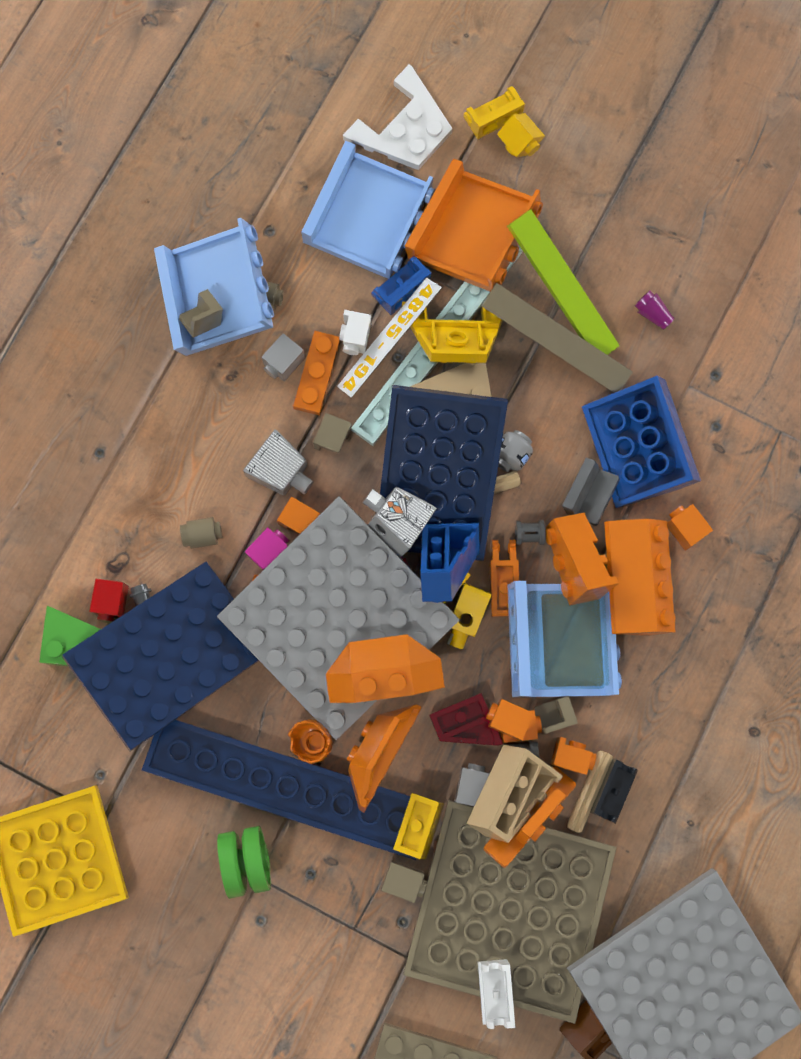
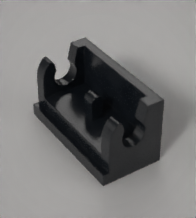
(614, 791)

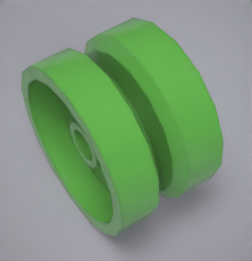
(244, 861)

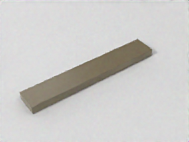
(556, 338)

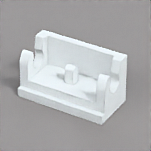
(496, 993)

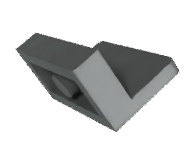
(590, 492)

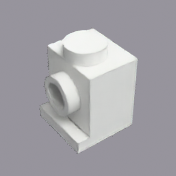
(355, 333)

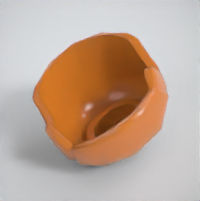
(310, 741)

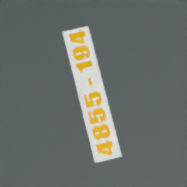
(389, 337)

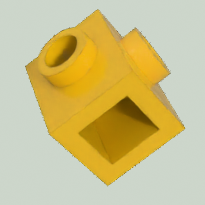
(521, 135)

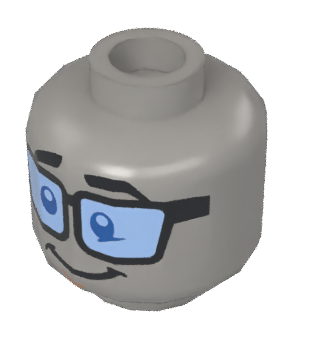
(515, 451)

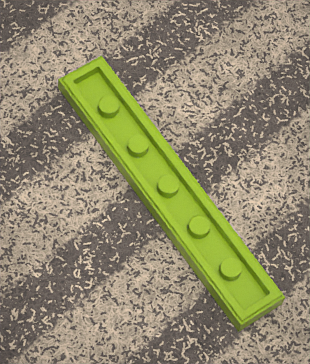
(561, 282)

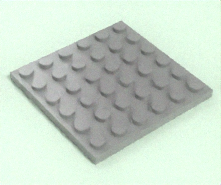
(320, 595)
(687, 981)

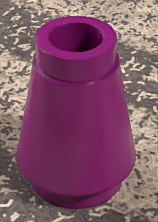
(654, 310)

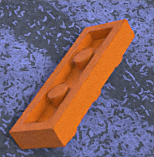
(317, 373)

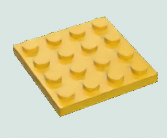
(58, 861)

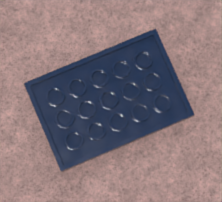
(445, 453)
(161, 657)

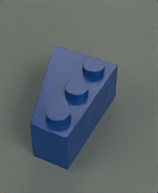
(446, 558)

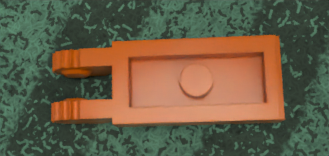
(501, 574)

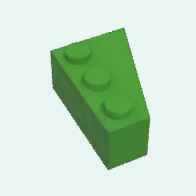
(62, 634)

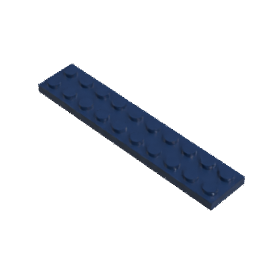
(275, 784)

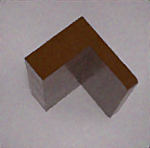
(586, 1034)

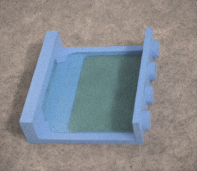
(560, 646)

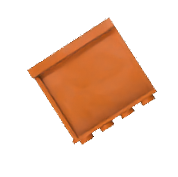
(467, 227)

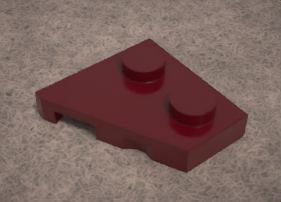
(465, 723)

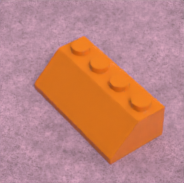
(642, 564)

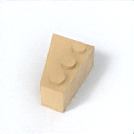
(462, 379)
(511, 792)

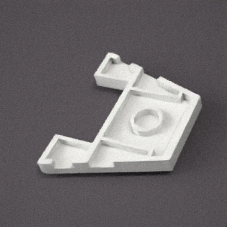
(413, 133)

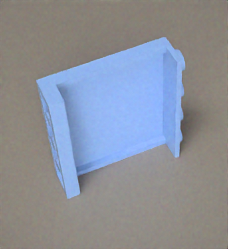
(366, 212)
(231, 272)

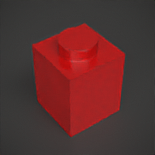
(108, 599)

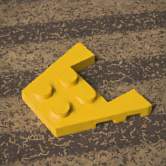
(457, 339)

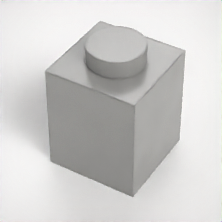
(282, 358)
(470, 784)

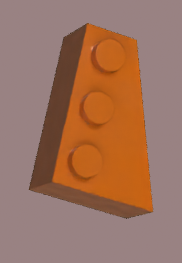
(578, 560)

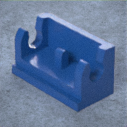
(401, 285)

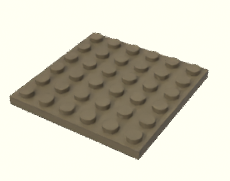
(532, 913)

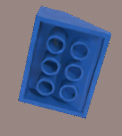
(641, 441)

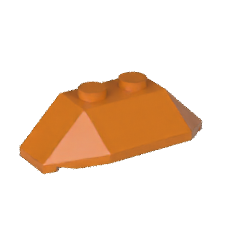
(383, 670)
(378, 751)

